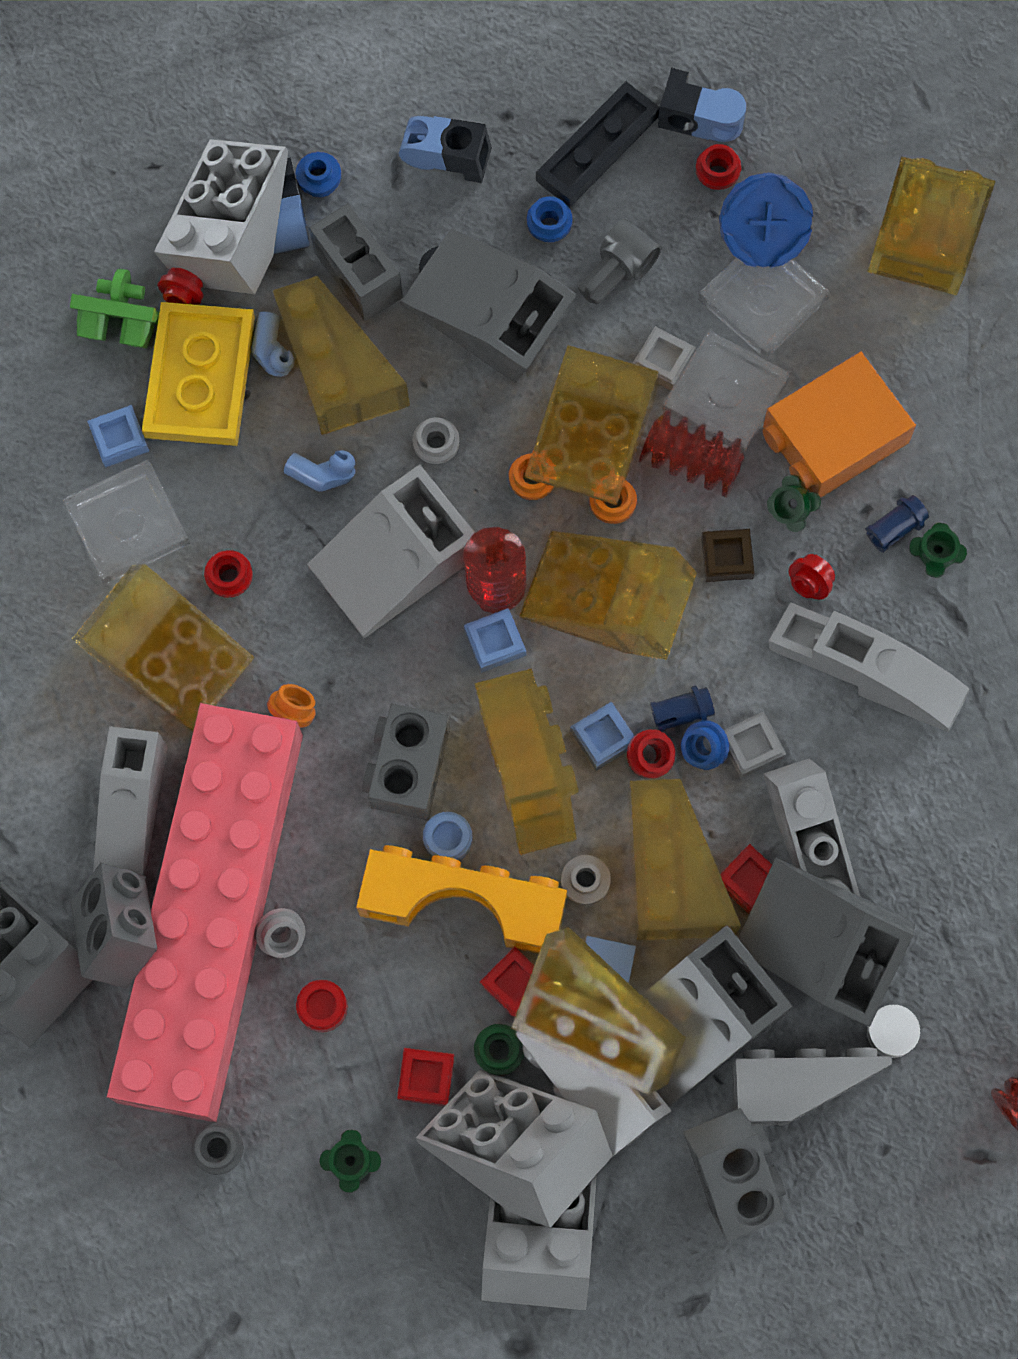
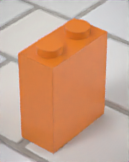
(838, 425)

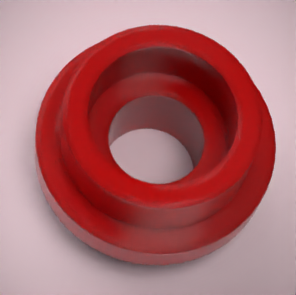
(721, 156)
(181, 287)
(223, 561)
(812, 577)
(664, 754)

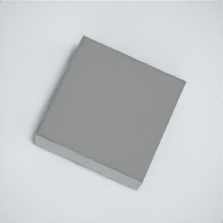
(665, 354)
(753, 745)

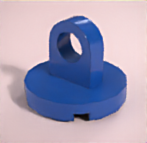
(766, 220)

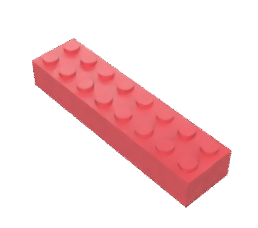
(207, 913)

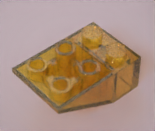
(930, 225)
(593, 424)
(611, 592)
(162, 645)

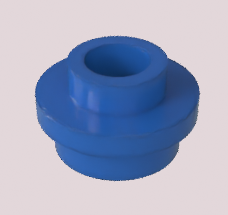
(318, 185)
(549, 208)
(694, 750)

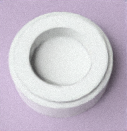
(893, 1031)

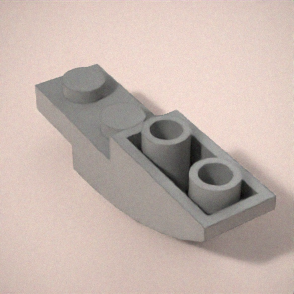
(872, 661)

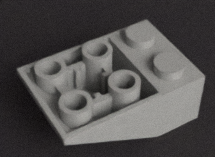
(228, 216)
(393, 552)
(519, 1145)
(540, 1263)

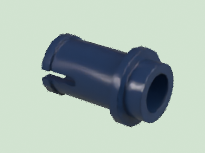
(897, 523)
(682, 709)

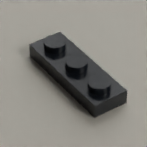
(597, 144)

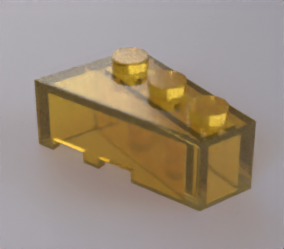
(336, 359)
(529, 759)
(672, 867)
(596, 1016)

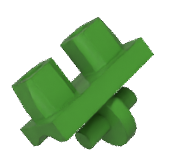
(95, 312)

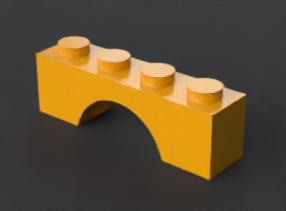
(401, 886)

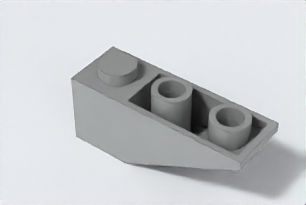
(129, 797)
(810, 822)
(785, 1089)
(620, 1108)

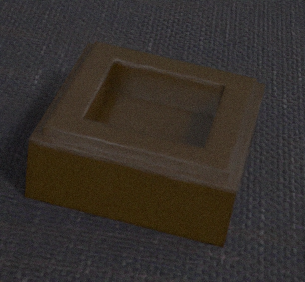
(727, 555)

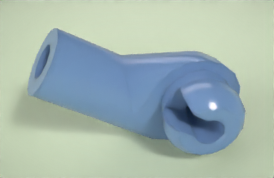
(267, 349)
(324, 476)

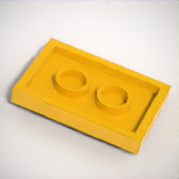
(198, 374)

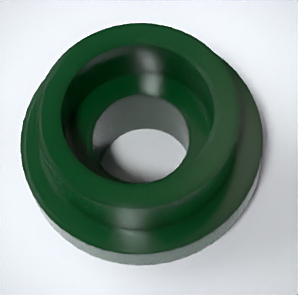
(493, 1034)

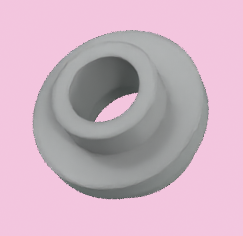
(436, 428)
(586, 895)
(286, 943)

